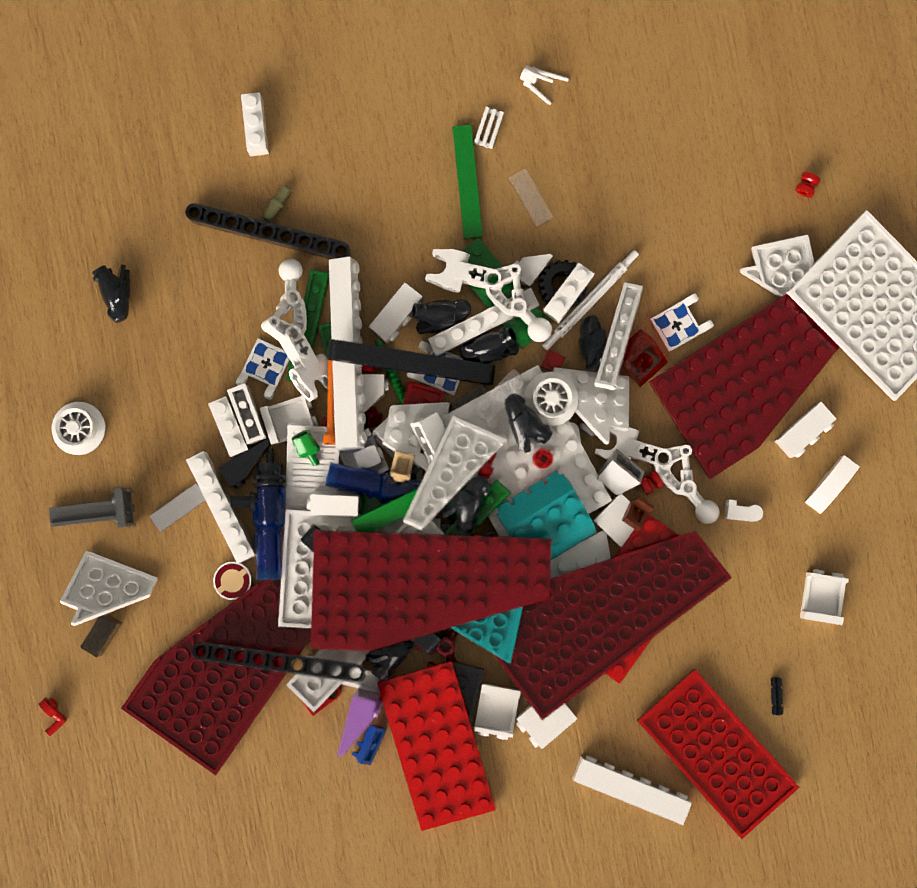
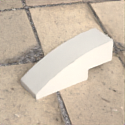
(832, 484)

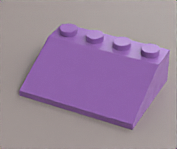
(361, 712)

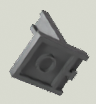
(118, 509)

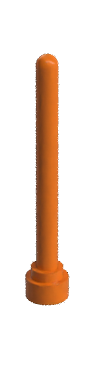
(329, 437)

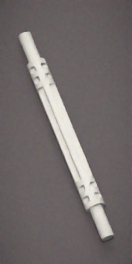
(590, 299)

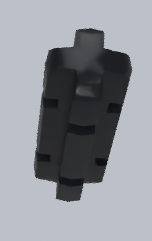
(776, 696)

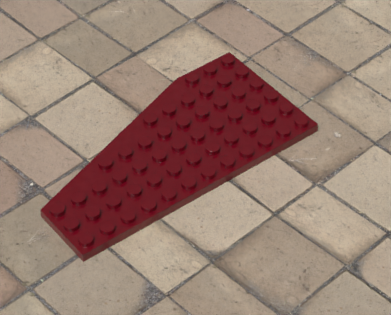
(743, 382)
(408, 585)
(606, 615)
(212, 705)

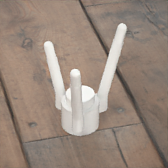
(531, 75)

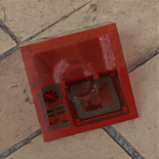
(642, 358)

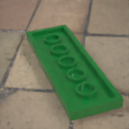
(483, 257)

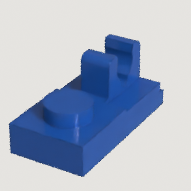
(369, 745)

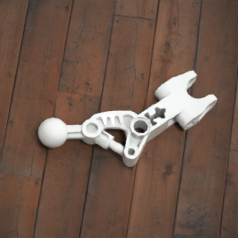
(460, 271)
(306, 365)
(626, 442)

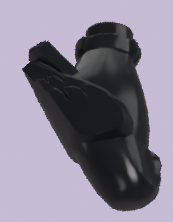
(114, 291)
(439, 314)
(592, 342)
(491, 347)
(525, 423)
(468, 503)
(388, 658)

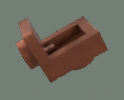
(637, 512)

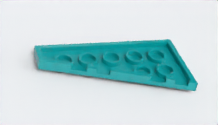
(494, 632)

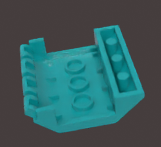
(548, 512)

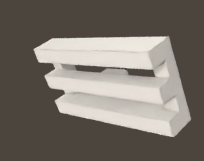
(493, 112)

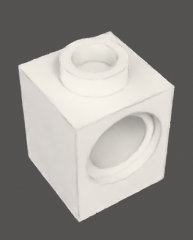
(369, 457)

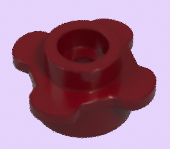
(377, 417)

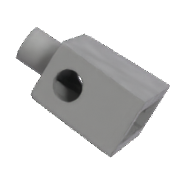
(620, 473)

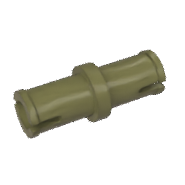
(276, 204)

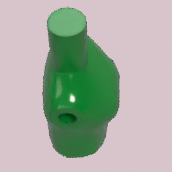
(306, 446)

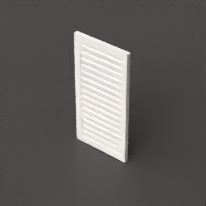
(301, 475)

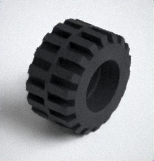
(552, 271)

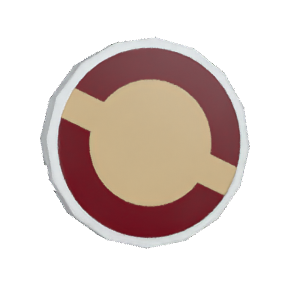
(232, 580)

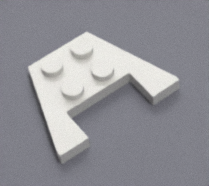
(399, 433)

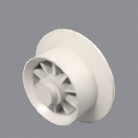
(552, 398)
(78, 428)

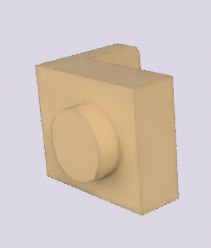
(401, 466)

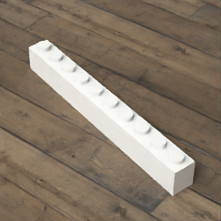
(346, 376)

